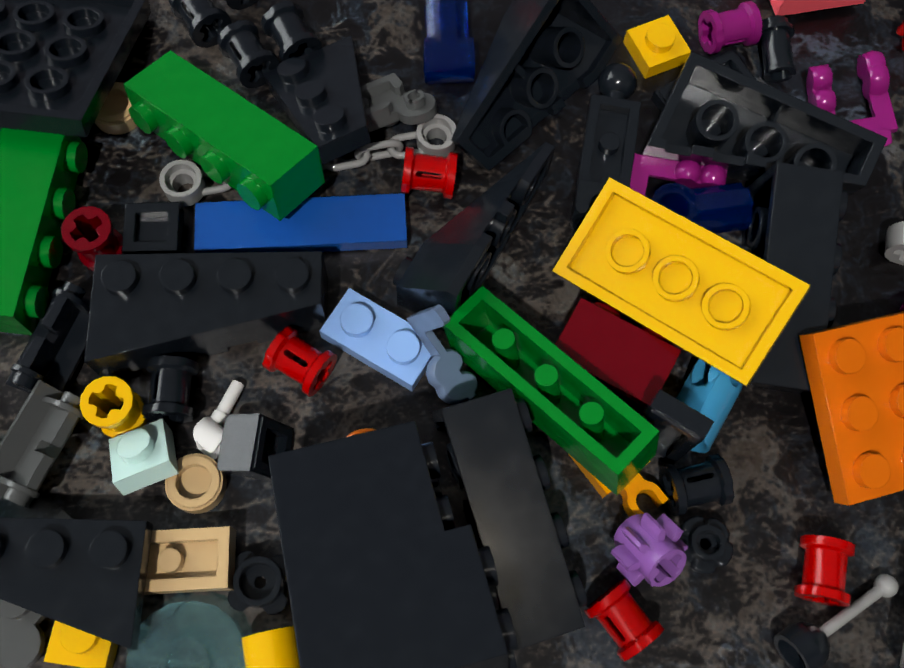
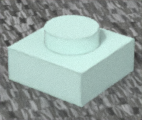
(142, 457)

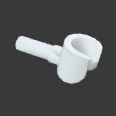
(209, 430)

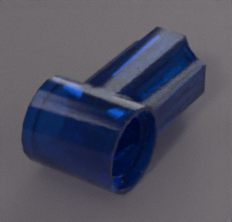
(448, 48)
(713, 208)

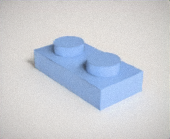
(377, 339)

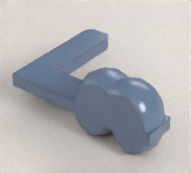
(445, 366)

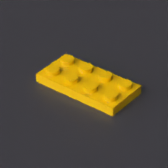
(681, 281)

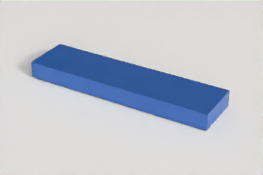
(314, 225)

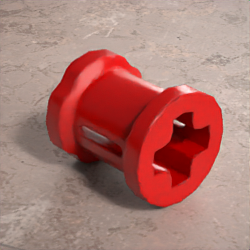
(441, 165)
(280, 357)
(825, 570)
(624, 620)

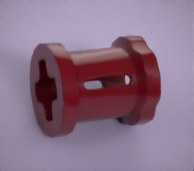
(90, 234)

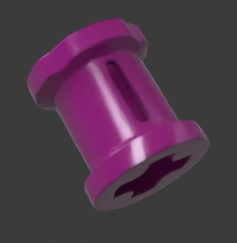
(730, 27)

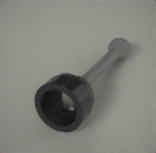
(808, 646)

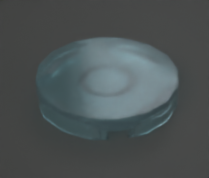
(188, 637)

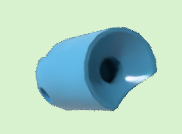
(711, 395)

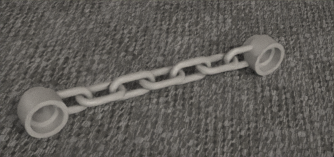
(185, 171)

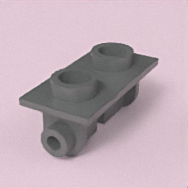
(36, 441)

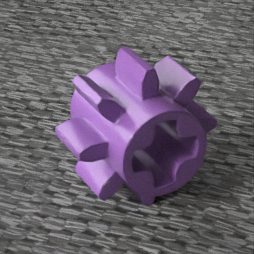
(649, 549)

